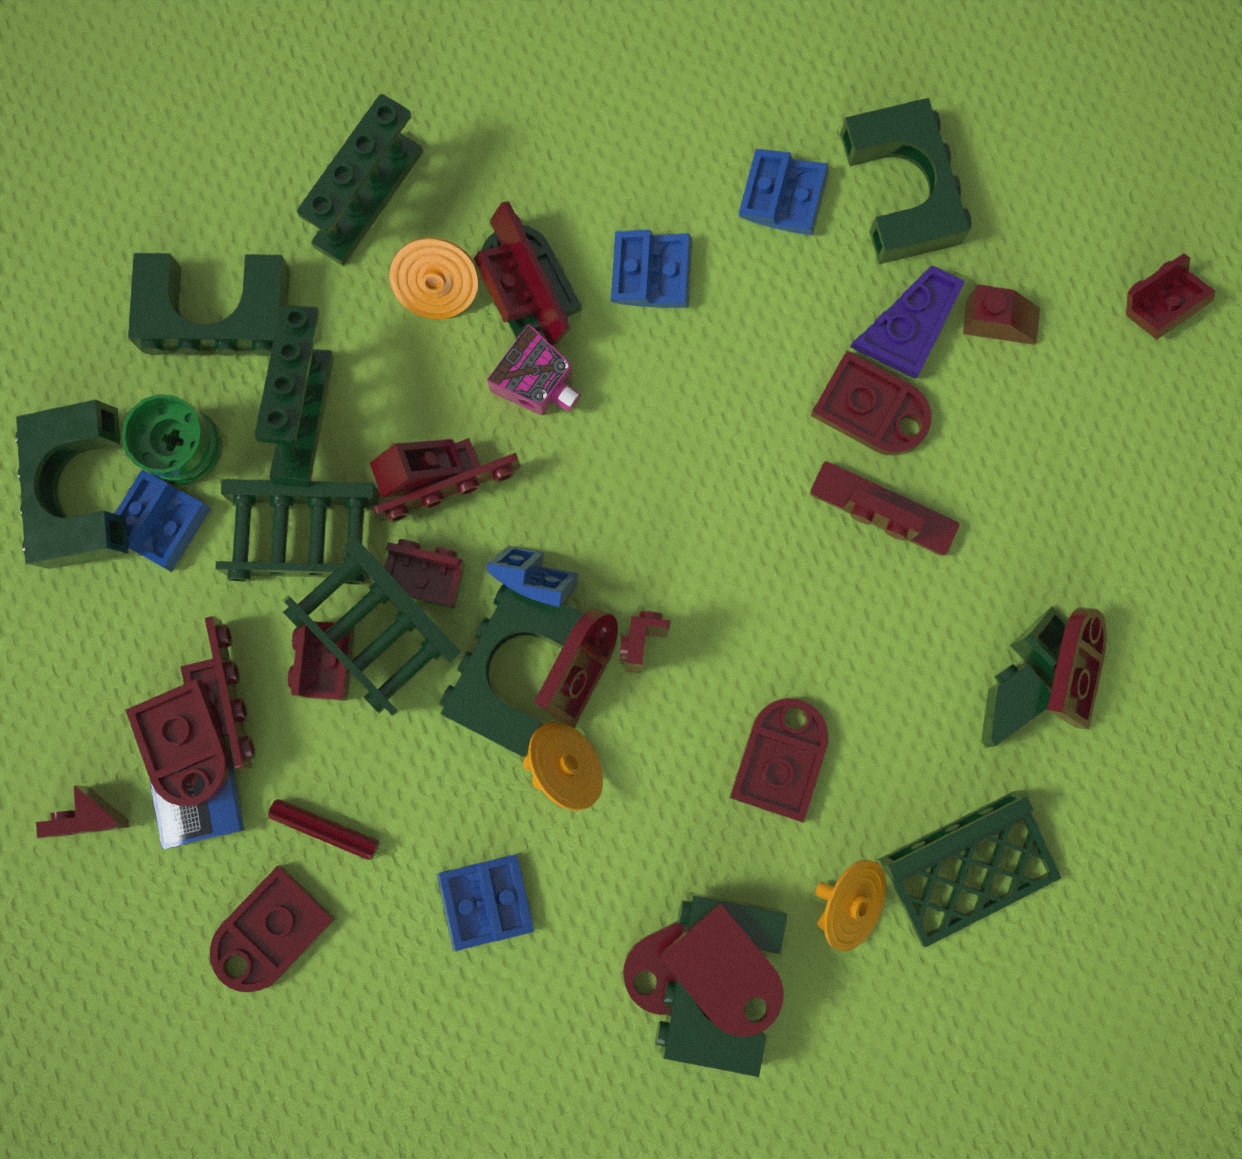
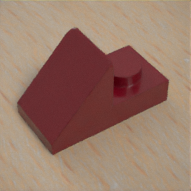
(90, 816)

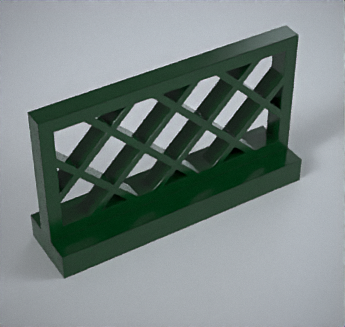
(963, 835)

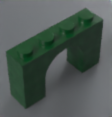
(911, 134)
(157, 319)
(45, 447)
(472, 698)
(688, 1031)

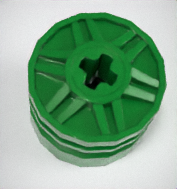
(155, 428)

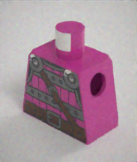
(534, 375)

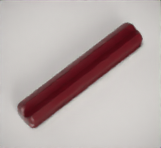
(323, 829)

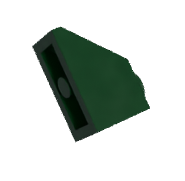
(1012, 703)

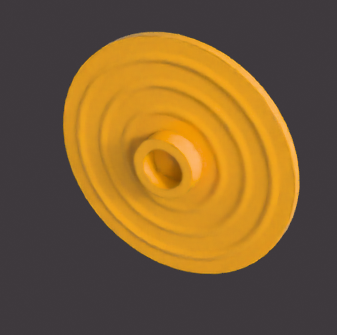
(433, 278)
(564, 766)
(852, 905)

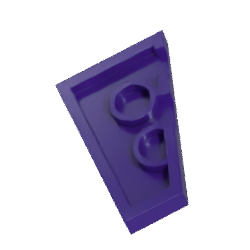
(912, 324)

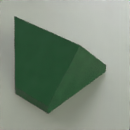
(1042, 644)

